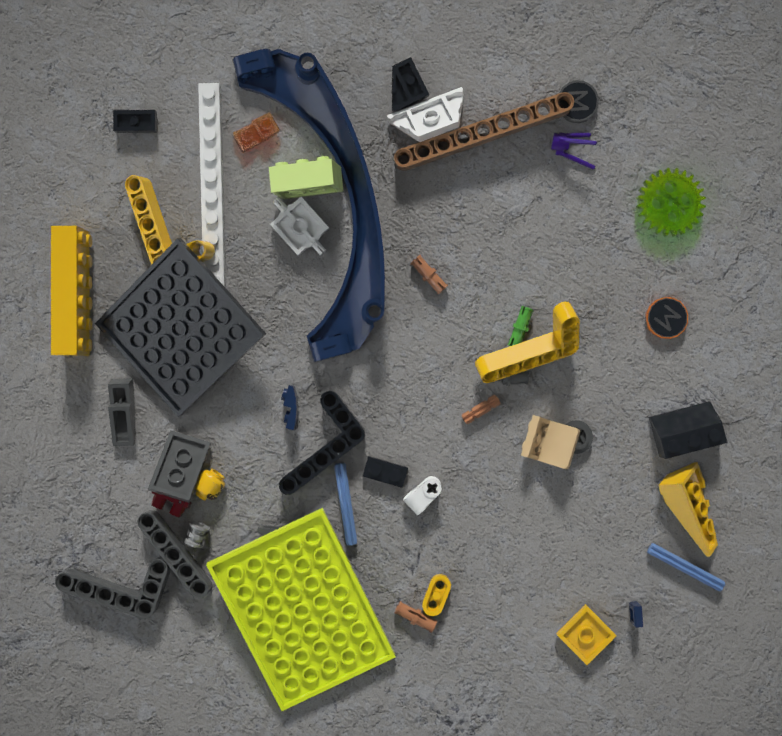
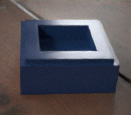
(636, 616)

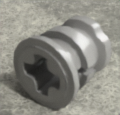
(196, 534)

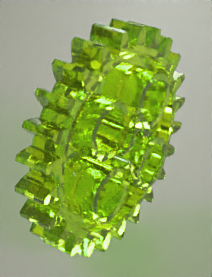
(681, 187)

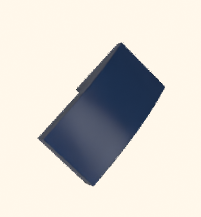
(290, 400)

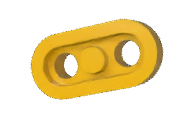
(436, 594)

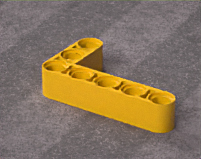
(153, 213)
(536, 351)

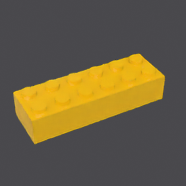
(70, 291)

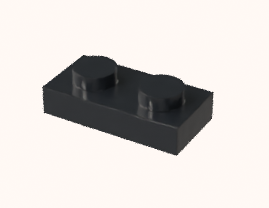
(135, 121)
(385, 471)

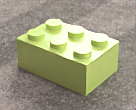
(305, 178)

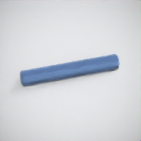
(345, 504)
(686, 567)

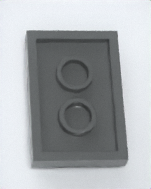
(179, 466)

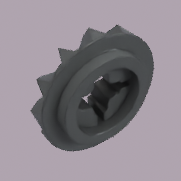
(585, 436)

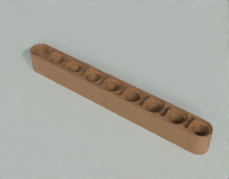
(491, 125)

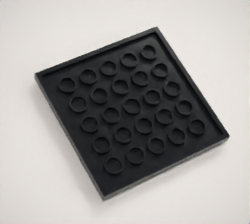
(180, 327)

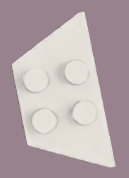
(430, 116)

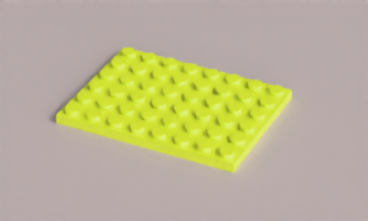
(301, 609)

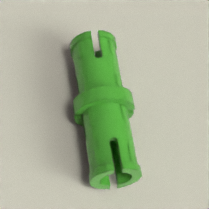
(521, 326)

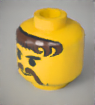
(209, 484)

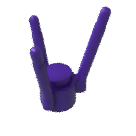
(562, 140)

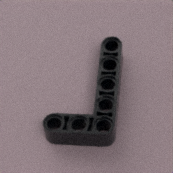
(327, 449)

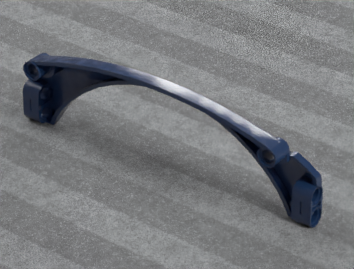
(316, 102)

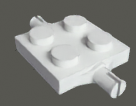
(299, 226)

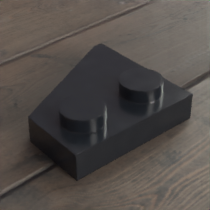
(406, 85)

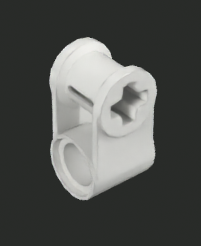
(420, 497)

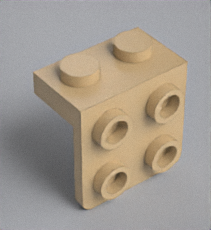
(550, 442)

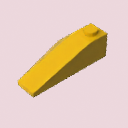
(686, 500)

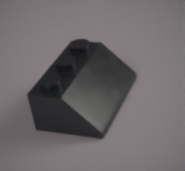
(687, 430)

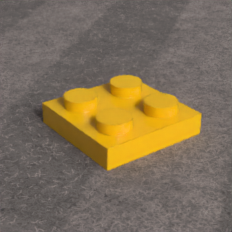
(586, 634)

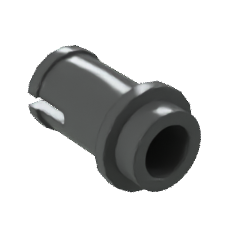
(516, 379)

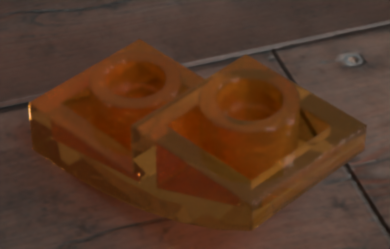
(256, 133)

